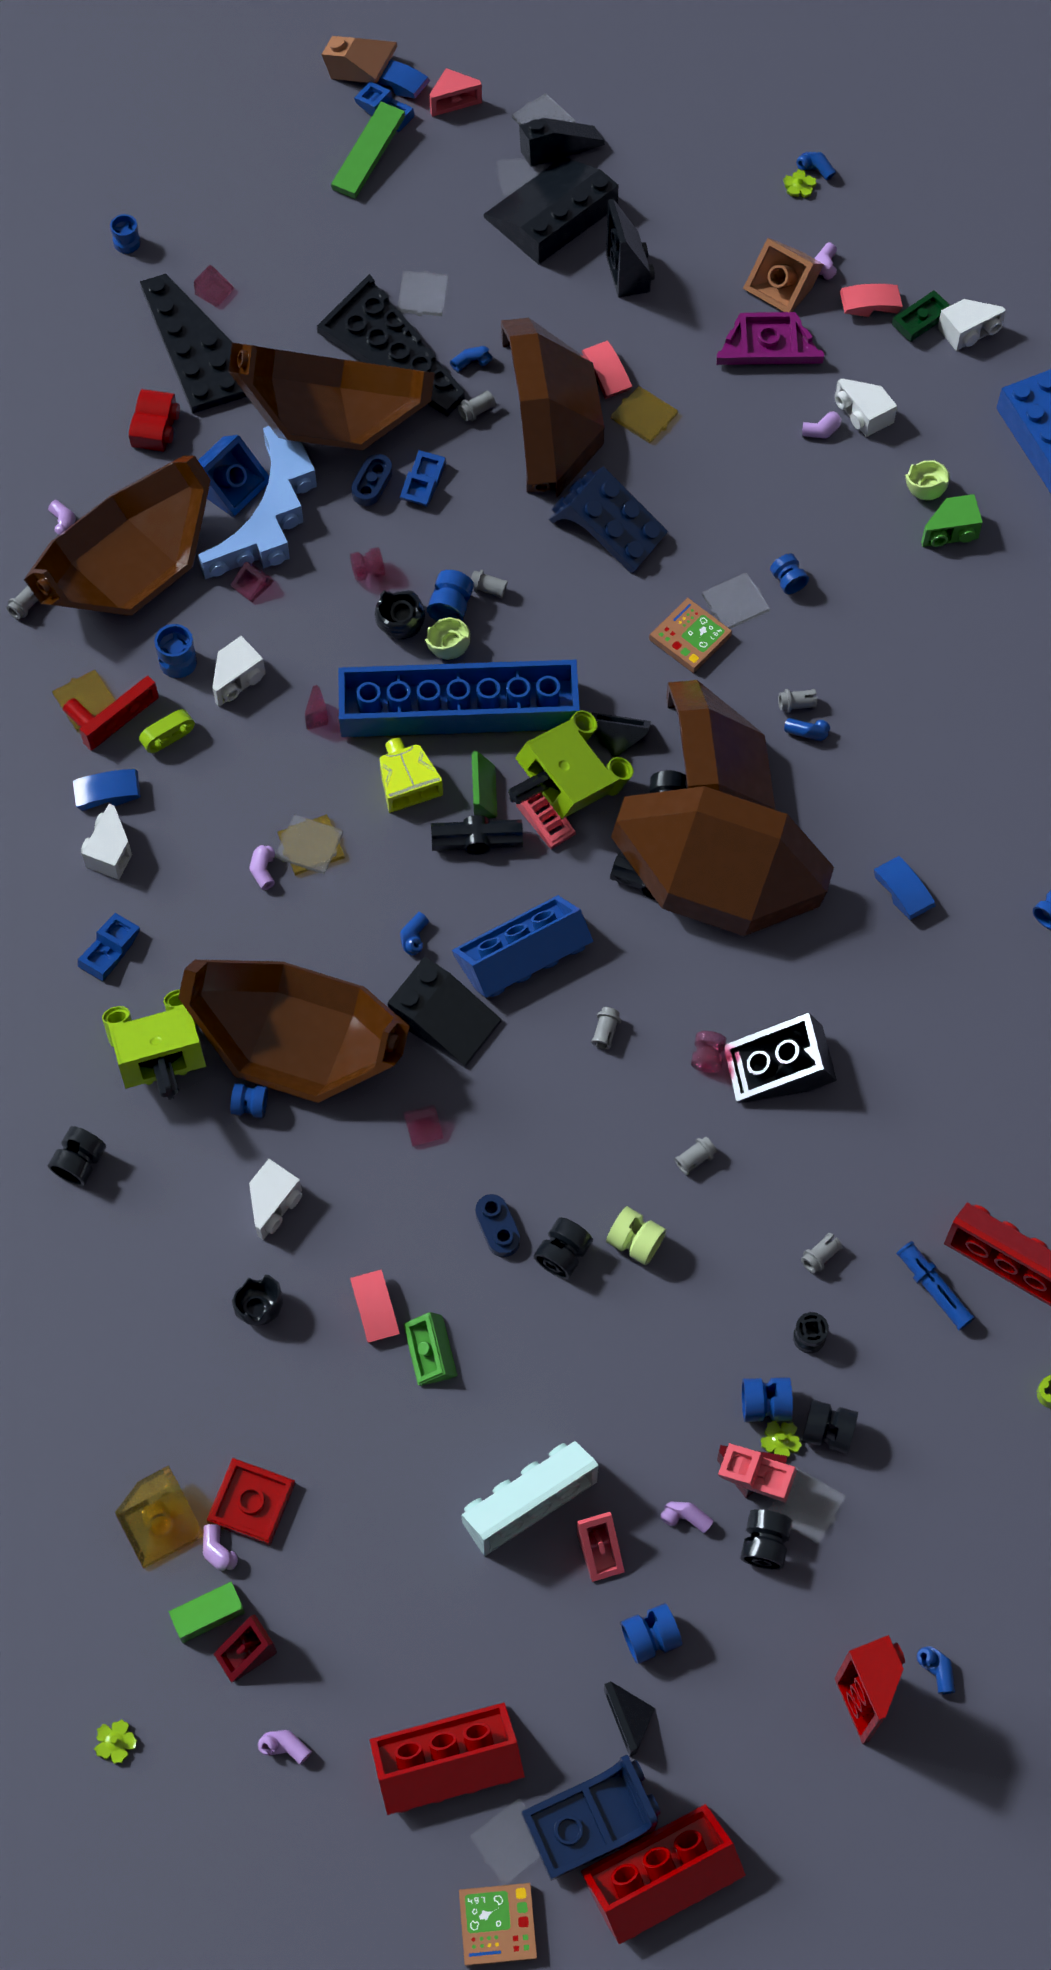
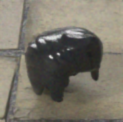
(400, 614)

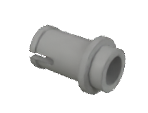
(470, 409)
(489, 584)
(21, 604)
(797, 700)
(606, 1027)
(695, 1155)
(816, 1257)

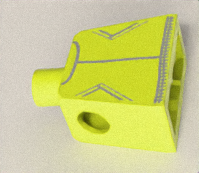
(408, 776)

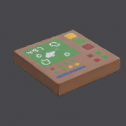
(690, 635)
(497, 1924)

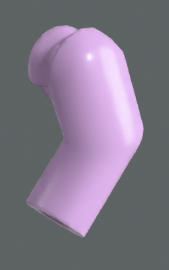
(825, 257)
(824, 427)
(216, 1553)

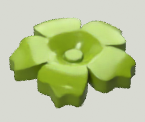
(799, 184)
(781, 1440)
(115, 1741)

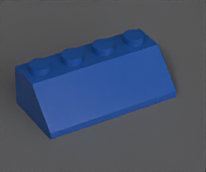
(523, 946)

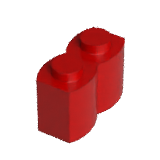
(153, 420)

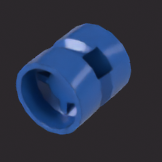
(450, 595)
(175, 651)
(767, 1399)
(651, 1633)

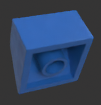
(233, 474)

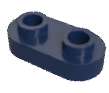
(369, 482)
(496, 1224)

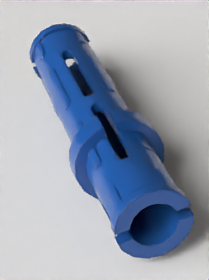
(935, 1285)

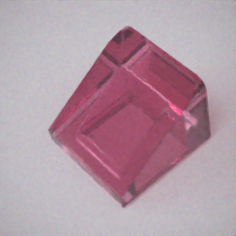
(212, 286)
(251, 581)
(316, 710)
(423, 1125)

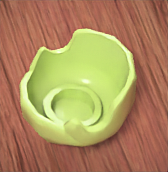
(927, 480)
(448, 638)

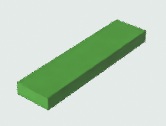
(368, 150)

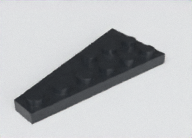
(379, 334)
(194, 345)

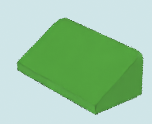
(484, 786)
(430, 1349)
(206, 1612)

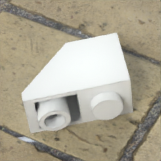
(970, 321)
(866, 405)
(235, 670)
(108, 846)
(272, 1193)

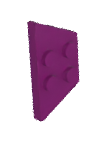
(769, 340)

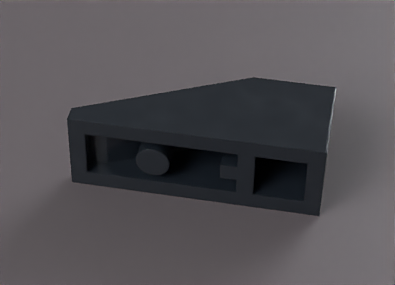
(553, 139)

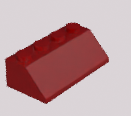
(1002, 1250)
(869, 1683)
(446, 1758)
(663, 1873)

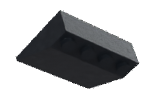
(554, 207)

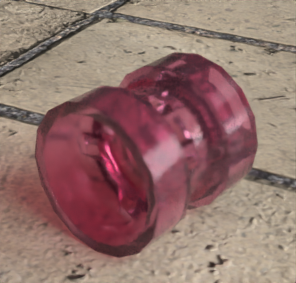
(370, 563)
(708, 1052)

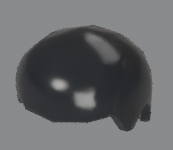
(258, 1301)

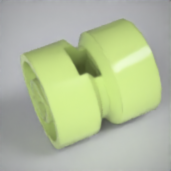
(637, 1236)

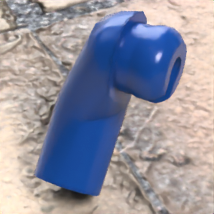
(816, 161)
(469, 355)
(816, 731)
(410, 934)
(938, 1665)

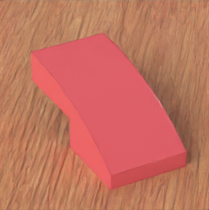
(866, 298)
(608, 369)
(374, 1305)
(757, 1473)

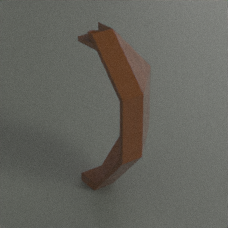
(327, 397)
(557, 405)
(127, 544)
(720, 745)
(721, 858)
(292, 1025)

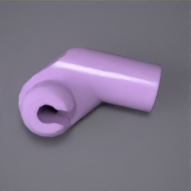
(65, 516)
(258, 866)
(686, 1511)
(284, 1742)

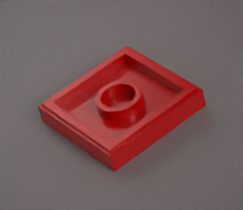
(251, 1501)

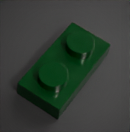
(920, 316)

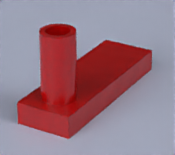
(100, 727)

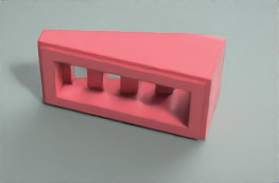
(534, 804)

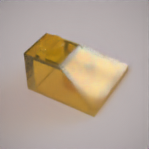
(157, 1518)

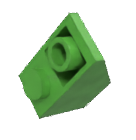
(954, 521)

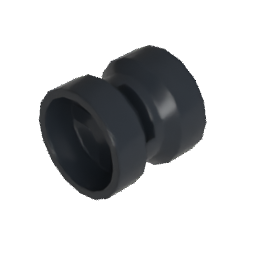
(808, 1339)

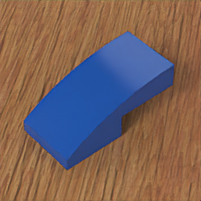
(403, 79)
(373, 94)
(423, 478)
(111, 786)
(905, 886)
(109, 948)

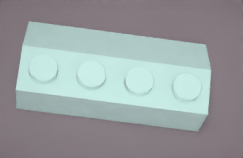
(530, 1496)

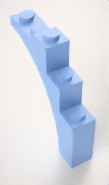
(280, 509)

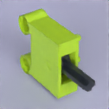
(568, 769)
(155, 1045)

